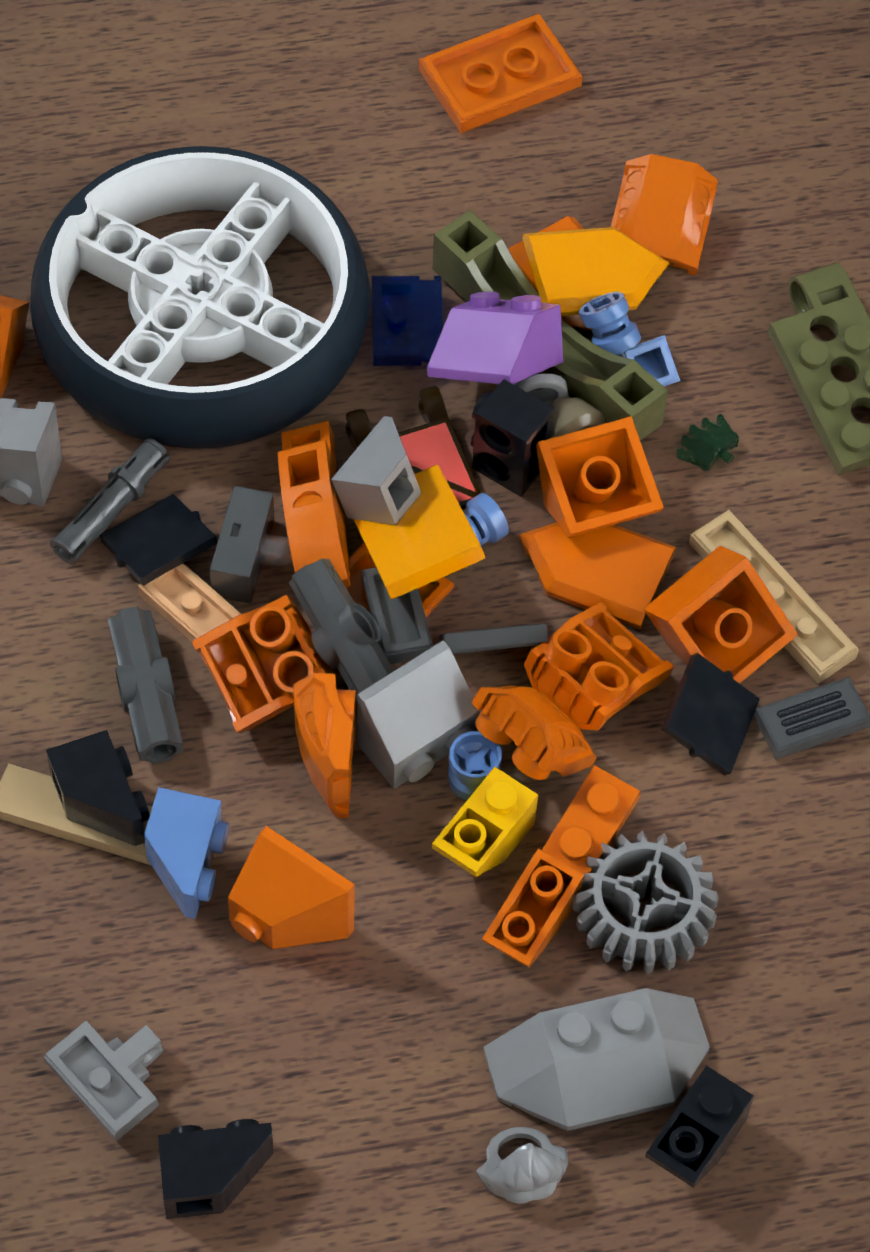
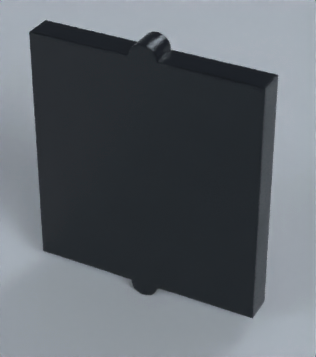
(158, 539)
(710, 714)

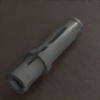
(123, 486)

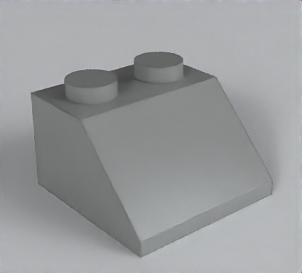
(415, 715)

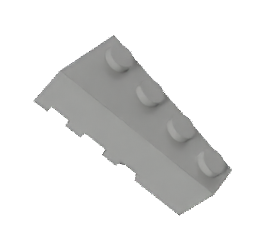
(28, 451)

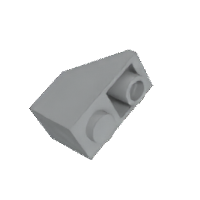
(377, 478)

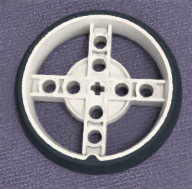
(200, 287)

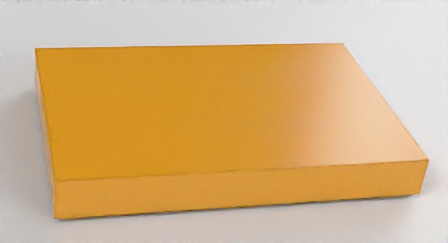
(426, 541)

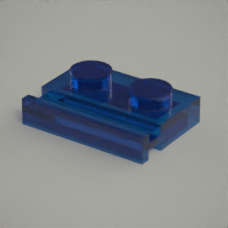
(405, 319)

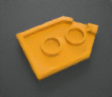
(588, 263)

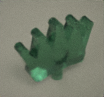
(708, 443)

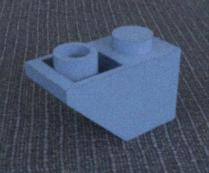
(181, 844)

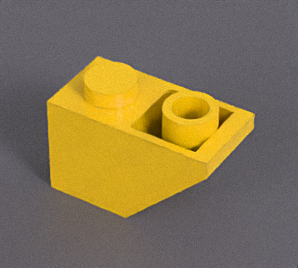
(488, 824)

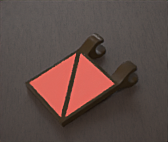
(427, 444)

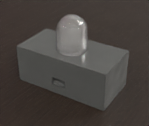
(246, 545)

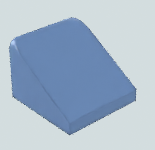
(655, 359)

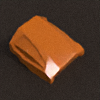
(666, 208)
(259, 660)
(594, 667)
(542, 732)
(326, 737)

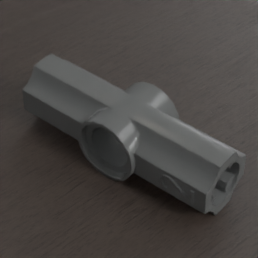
(344, 630)
(145, 685)

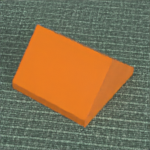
(597, 477)

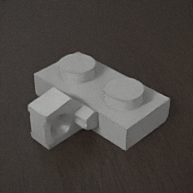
(108, 1075)

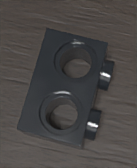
(507, 435)

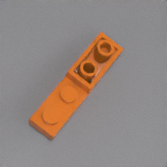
(309, 498)
(556, 873)

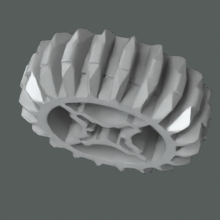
(610, 887)

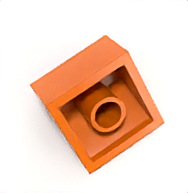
(722, 615)

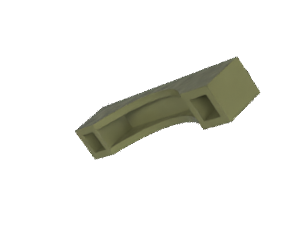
(477, 260)

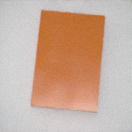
(500, 73)

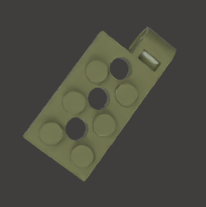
(829, 299)

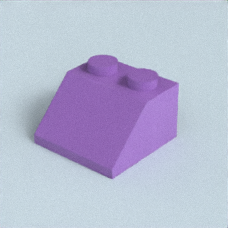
(498, 339)

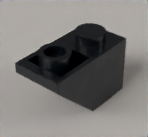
(95, 788)
(701, 1127)
(212, 1166)

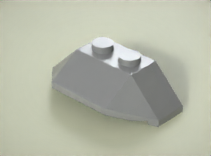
(599, 1058)

